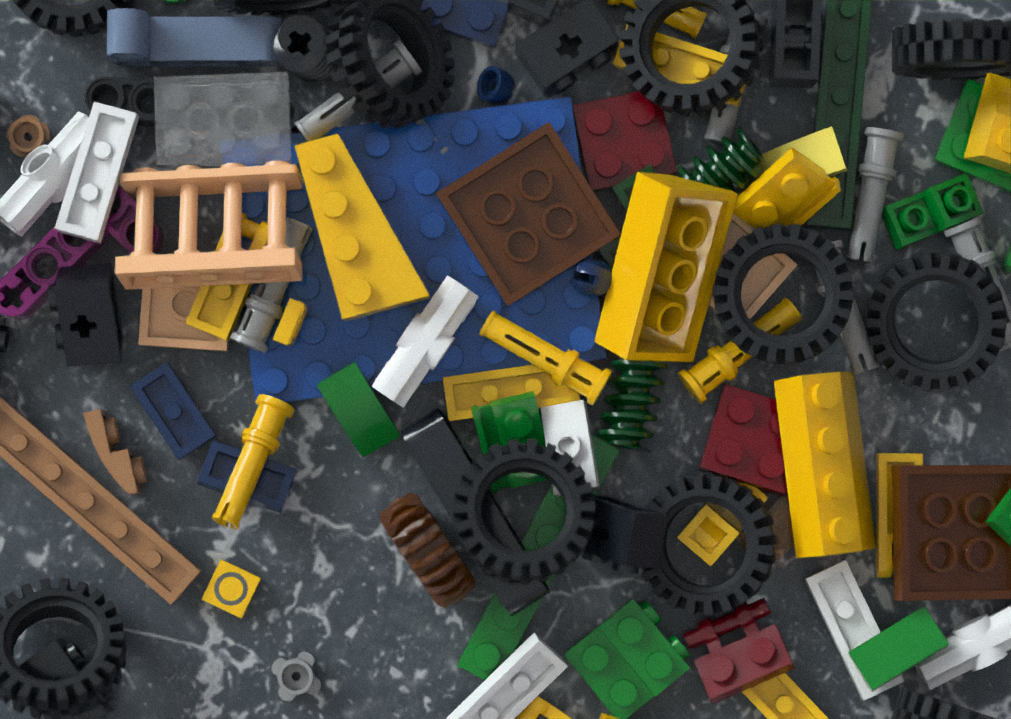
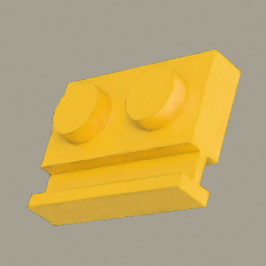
(786, 192)

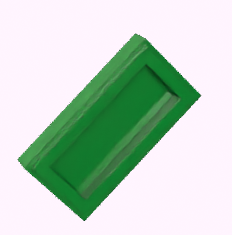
(898, 649)

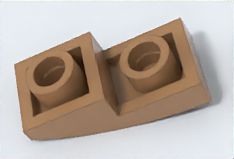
(122, 464)

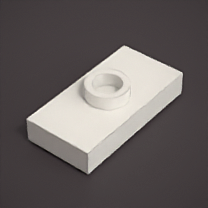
(569, 429)

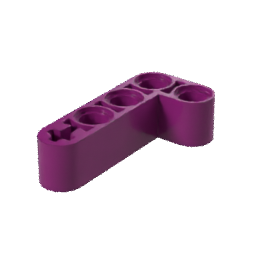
(57, 245)

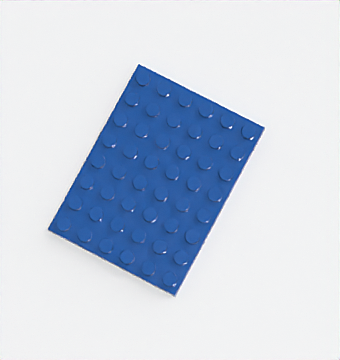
(404, 175)

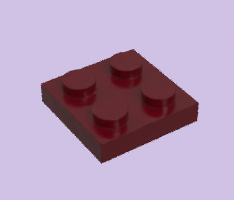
(621, 138)
(746, 441)

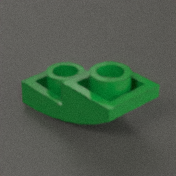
(931, 211)
(358, 409)

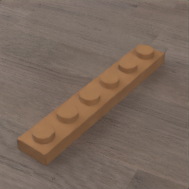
(93, 506)

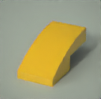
(713, 529)

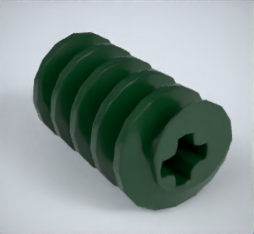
(728, 166)
(631, 403)

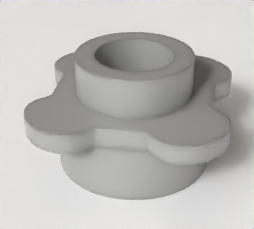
(288, 686)

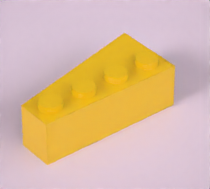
(357, 241)

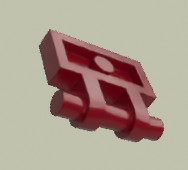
(744, 662)

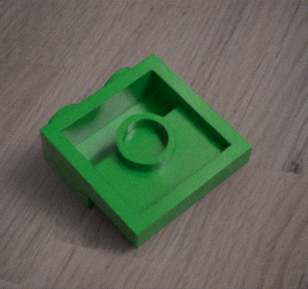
(628, 658)

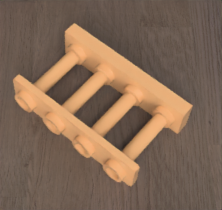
(231, 262)

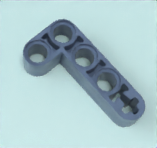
(149, 41)

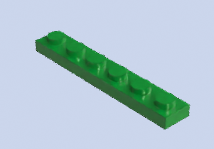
(498, 630)

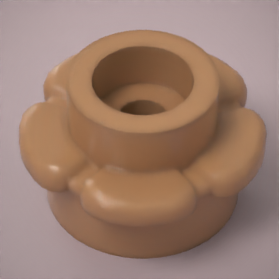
(18, 129)

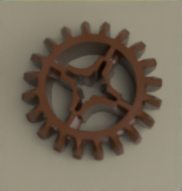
(427, 550)

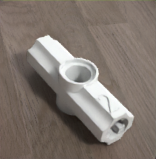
(43, 177)
(425, 341)
(970, 647)

